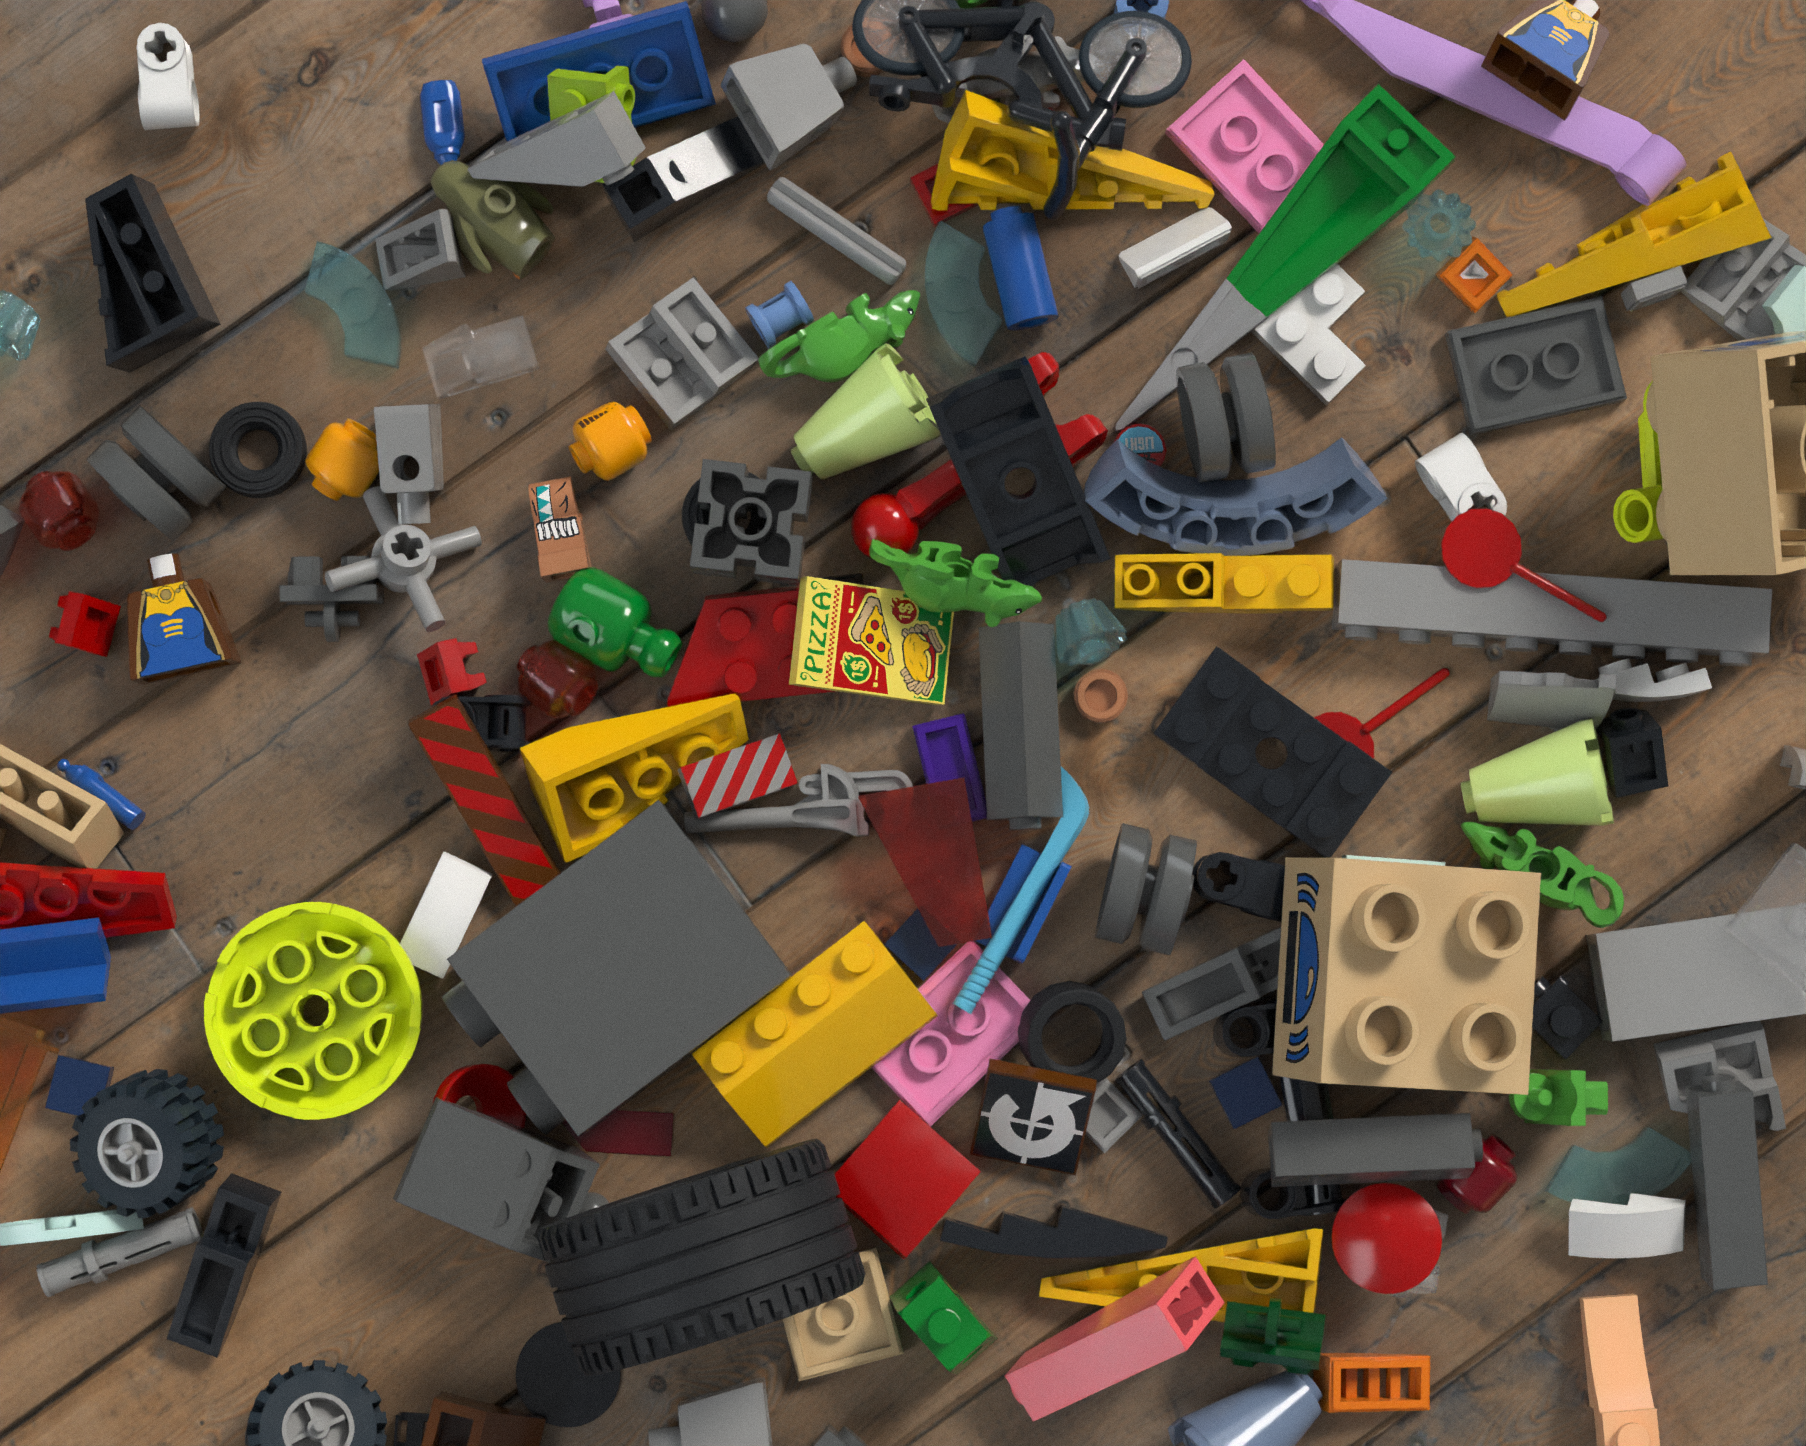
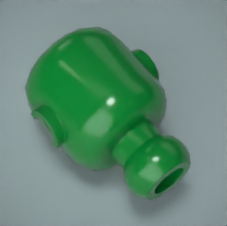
(611, 624)

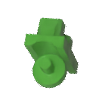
(1560, 1098)

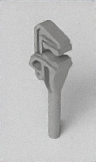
(829, 806)

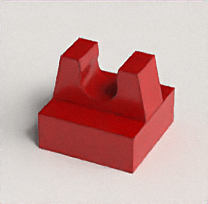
(86, 623)
(445, 671)

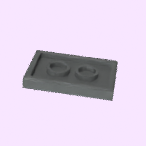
(1535, 366)

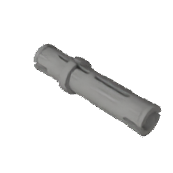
(99, 1259)

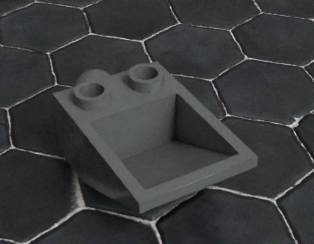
(495, 1177)

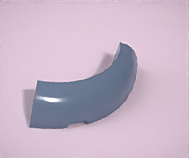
(1233, 515)

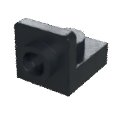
(1633, 752)
(1561, 1016)

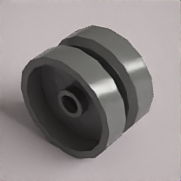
(1234, 416)
(155, 474)
(1155, 891)

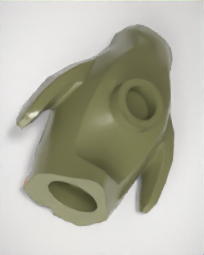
(494, 219)

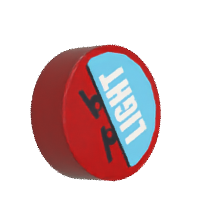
(1145, 442)

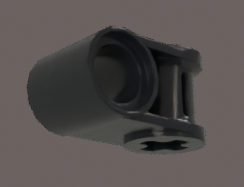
(489, 718)
(1253, 888)

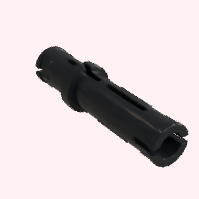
(1216, 1185)

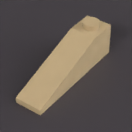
(55, 812)

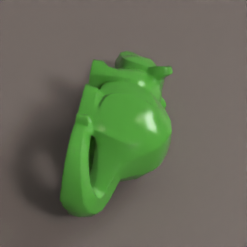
(837, 347)
(946, 582)
(1563, 876)

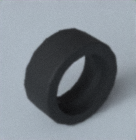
(1051, 999)

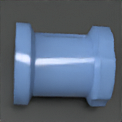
(779, 314)

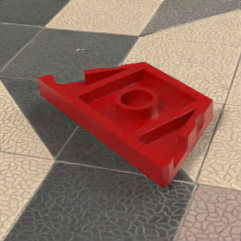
(741, 648)

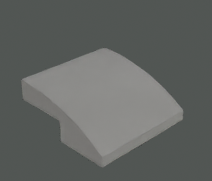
(1739, 282)
(682, 353)

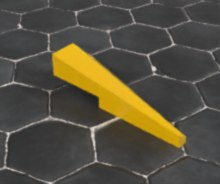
(1004, 161)
(1674, 231)
(1241, 1271)

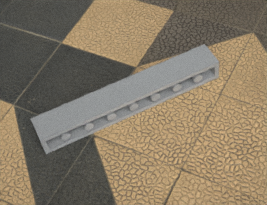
(1640, 613)

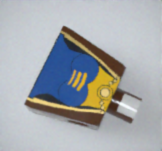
(1549, 52)
(176, 626)

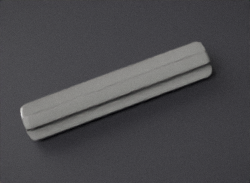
(836, 231)

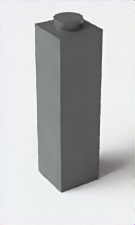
(1020, 723)
(1373, 1149)
(1726, 1183)

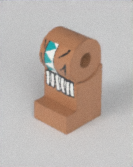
(558, 529)

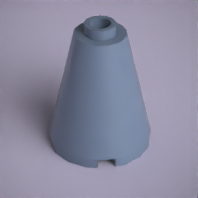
(1261, 1415)

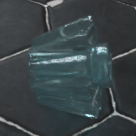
(1450, 211)
(17, 326)
(1087, 633)

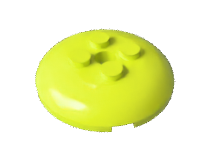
(259, 1001)

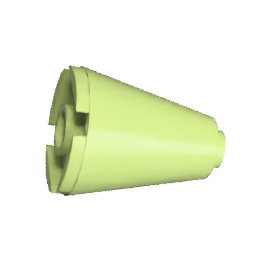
(866, 419)
(1544, 782)

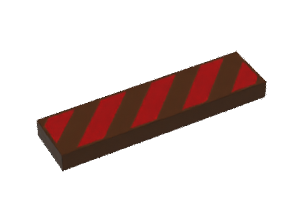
(484, 798)

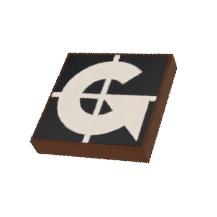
(1033, 1116)

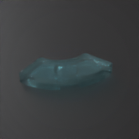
(955, 293)
(359, 302)
(1611, 1176)

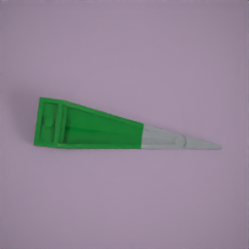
(1351, 190)

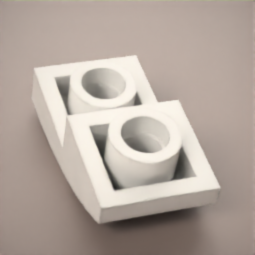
(1638, 685)
(444, 913)
(1634, 1230)

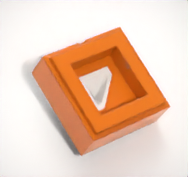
(1474, 275)

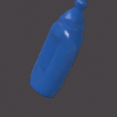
(442, 119)
(93, 783)

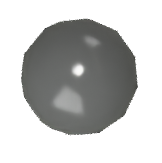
(734, 19)

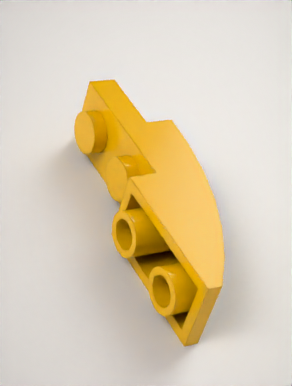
(1224, 583)

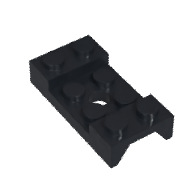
(1006, 425)
(1318, 786)

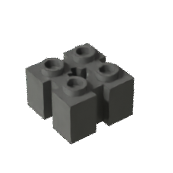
(728, 497)

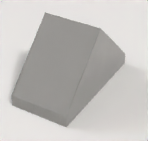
(420, 252)

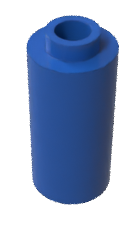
(1019, 269)

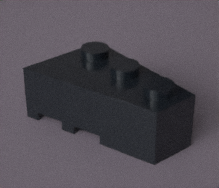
(145, 276)

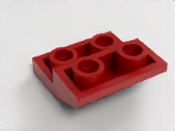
(903, 1179)

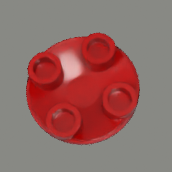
(1386, 1238)

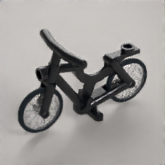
(1124, 59)

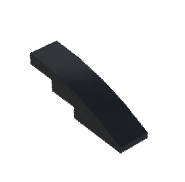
(1073, 1236)

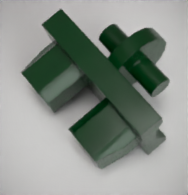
(1272, 1336)

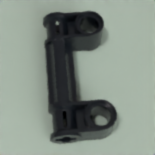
(1302, 1102)

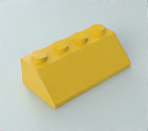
(814, 1034)

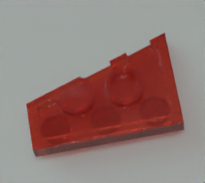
(936, 855)

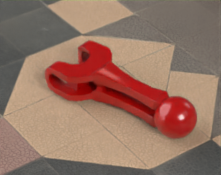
(900, 517)

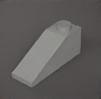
(569, 150)

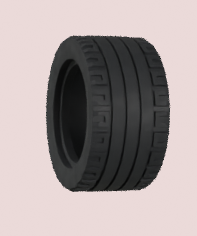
(701, 1258)

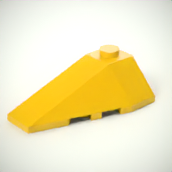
(615, 768)

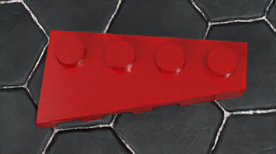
(53, 894)

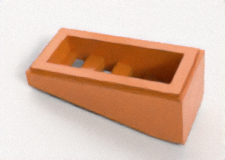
(1339, 1382)

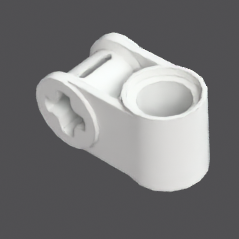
(166, 88)
(1459, 478)

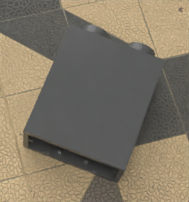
(613, 973)

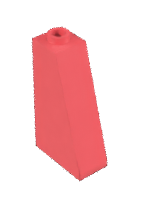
(1116, 1341)

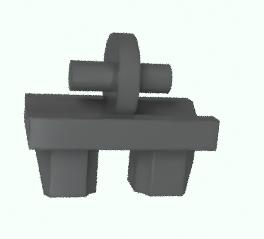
(307, 588)

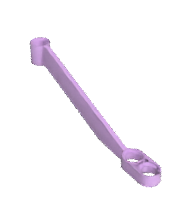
(1640, 160)

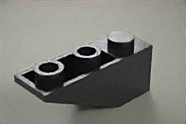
(682, 177)

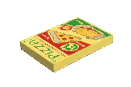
(869, 642)

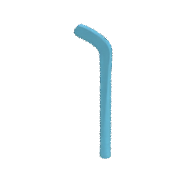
(1065, 833)

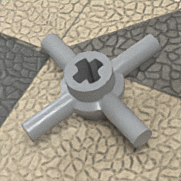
(403, 559)

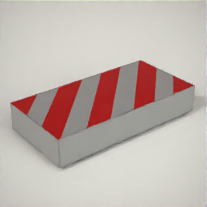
(737, 776)

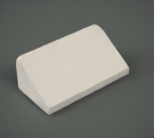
(1175, 246)

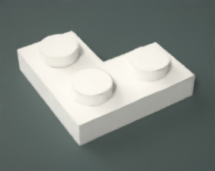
(1302, 336)

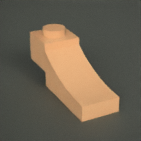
(1617, 1372)

